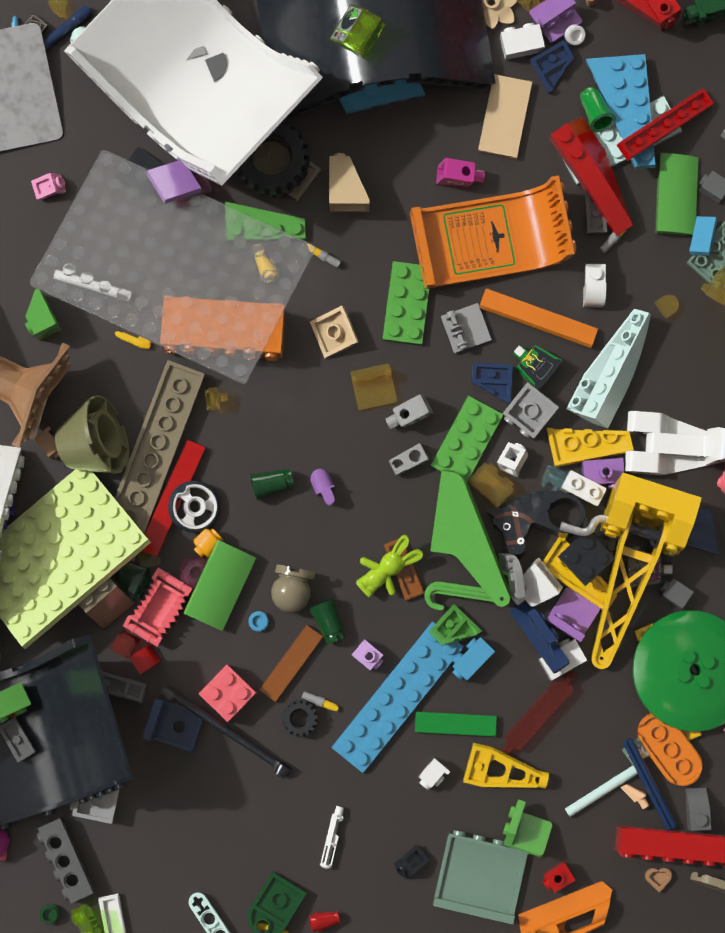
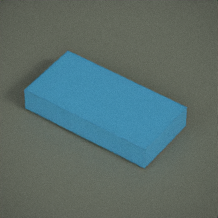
(703, 235)

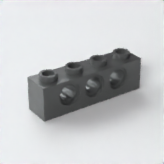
(59, 829)

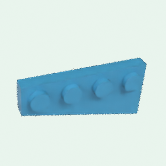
(381, 95)

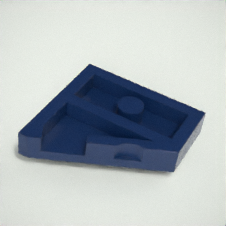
(552, 64)

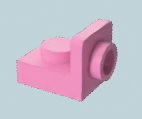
(48, 185)

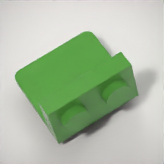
(526, 831)

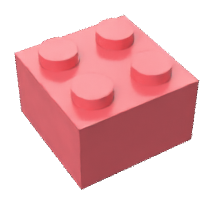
(227, 693)

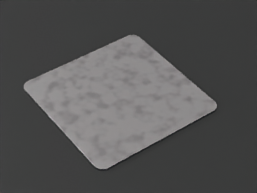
(26, 90)

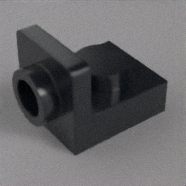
(411, 862)

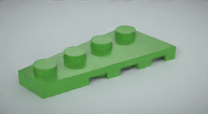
(292, 225)

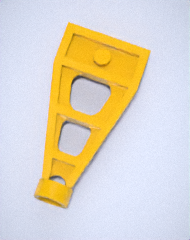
(478, 766)

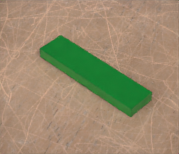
(455, 724)

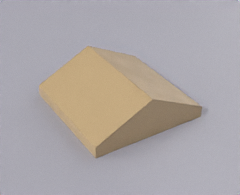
(334, 332)

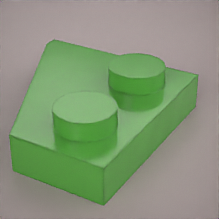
(453, 627)

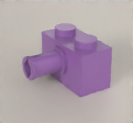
(603, 471)

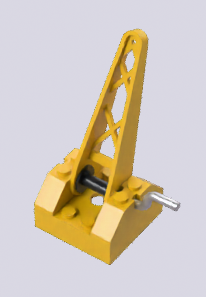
(668, 522)

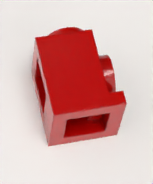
(562, 870)

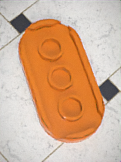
(670, 751)

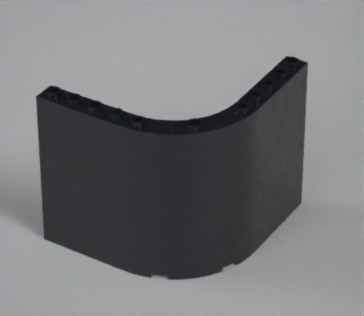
(419, 44)
(70, 729)

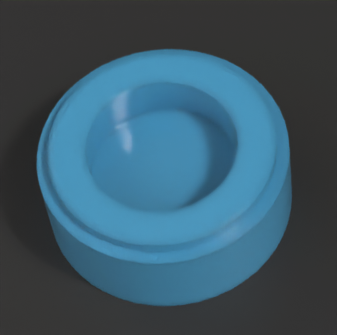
(258, 621)

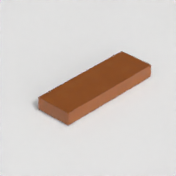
(407, 577)

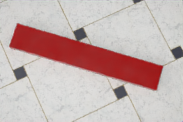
(665, 124)
(183, 472)

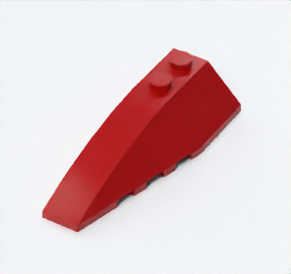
(593, 171)

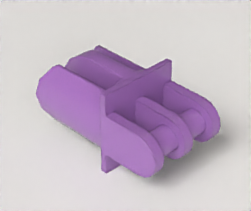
(323, 485)

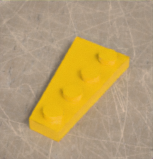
(577, 446)
(593, 592)

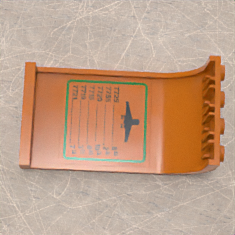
(493, 235)

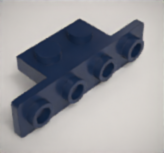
(540, 636)

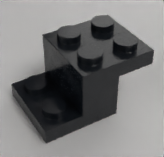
(589, 555)

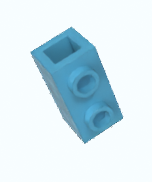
(472, 659)

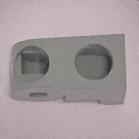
(409, 459)

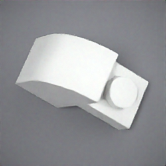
(595, 286)

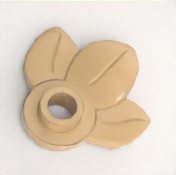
(499, 12)

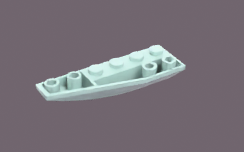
(611, 372)

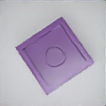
(173, 181)

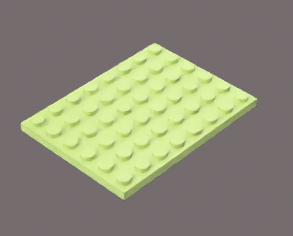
(62, 553)

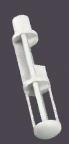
(332, 837)

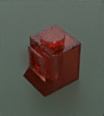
(125, 644)

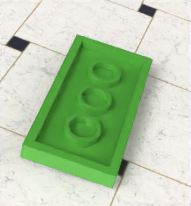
(406, 305)
(467, 438)

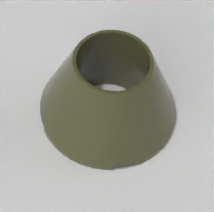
(93, 438)

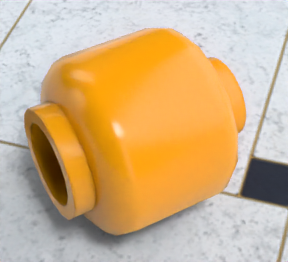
(206, 541)

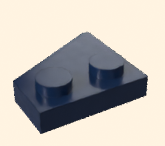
(494, 379)
(703, 533)

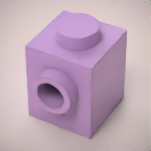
(368, 655)

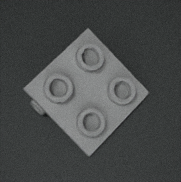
(465, 328)

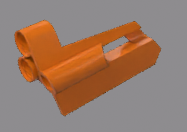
(554, 914)

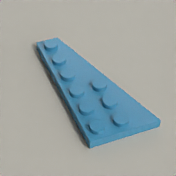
(626, 93)

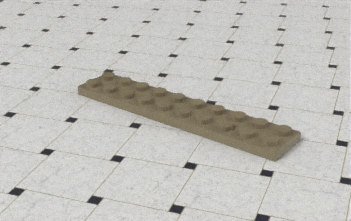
(158, 442)

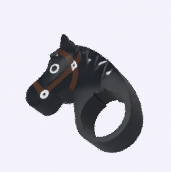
(521, 514)

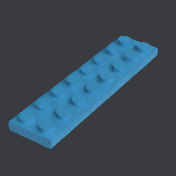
(395, 700)

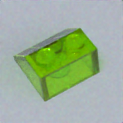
(357, 30)

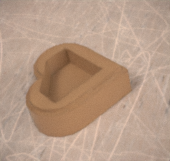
(658, 878)

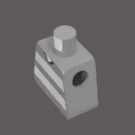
(418, 410)

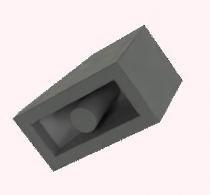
(697, 809)

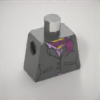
(635, 565)

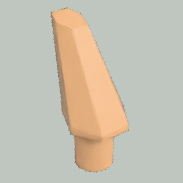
(636, 795)

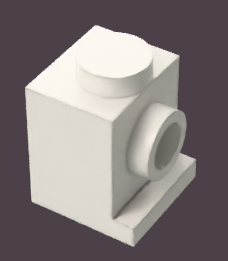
(512, 451)
(433, 774)

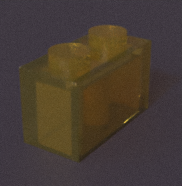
(491, 485)

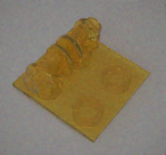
(373, 386)

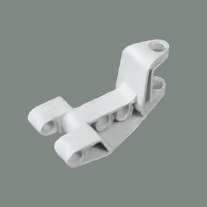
(672, 445)

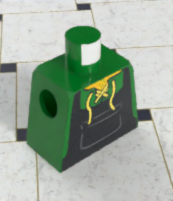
(536, 365)

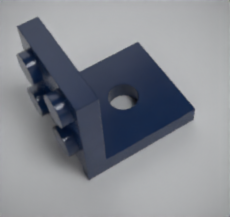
(162, 721)

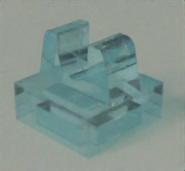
(553, 476)

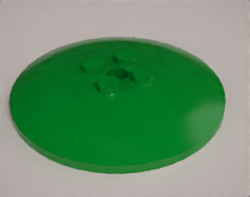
(664, 673)

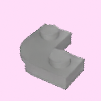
(511, 567)

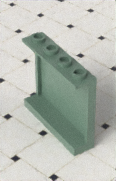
(480, 877)

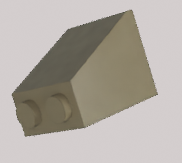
(106, 603)

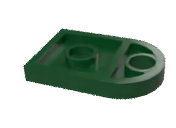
(275, 904)

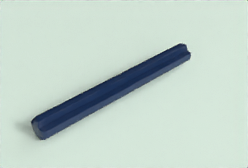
(649, 784)

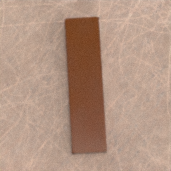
(291, 663)

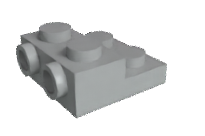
(530, 411)
(98, 809)

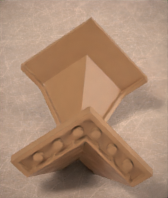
(28, 390)

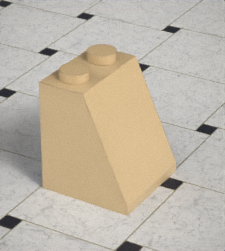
(345, 186)

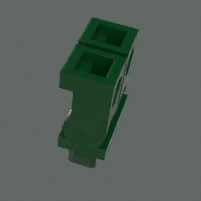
(704, 12)

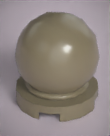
(291, 589)

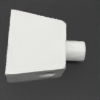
(540, 584)

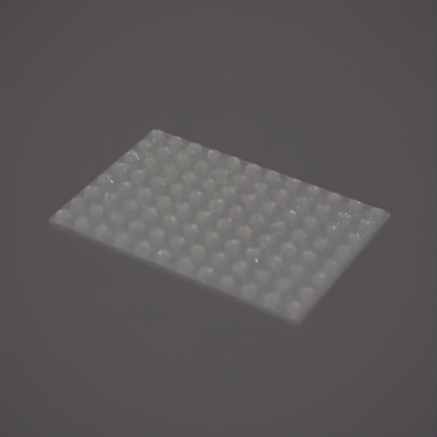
(173, 271)

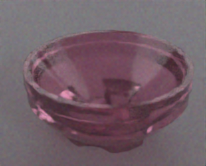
(187, 565)

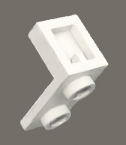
(583, 488)

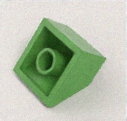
(40, 317)

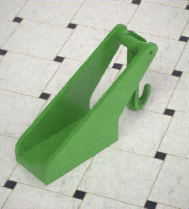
(463, 534)

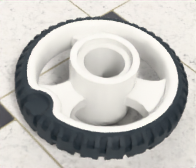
(187, 522)

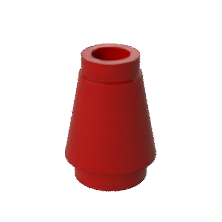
(323, 920)

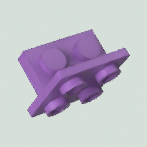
(555, 17)

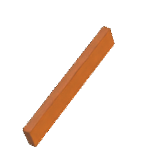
(538, 318)

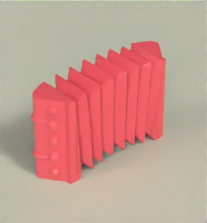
(159, 608)

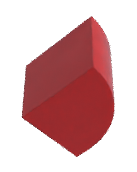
(145, 659)

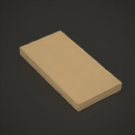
(505, 116)

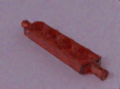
(539, 713)

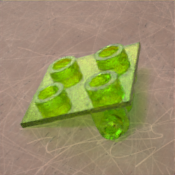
(81, 919)

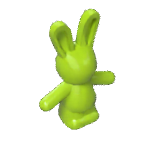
(390, 565)

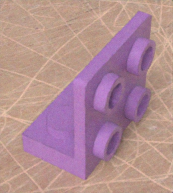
(572, 614)

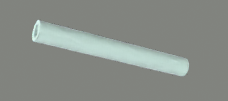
(601, 791)

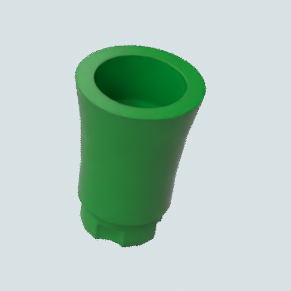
(596, 109)

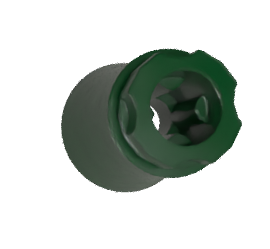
(271, 482)
(327, 620)

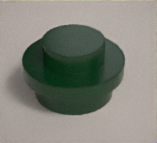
(49, 914)

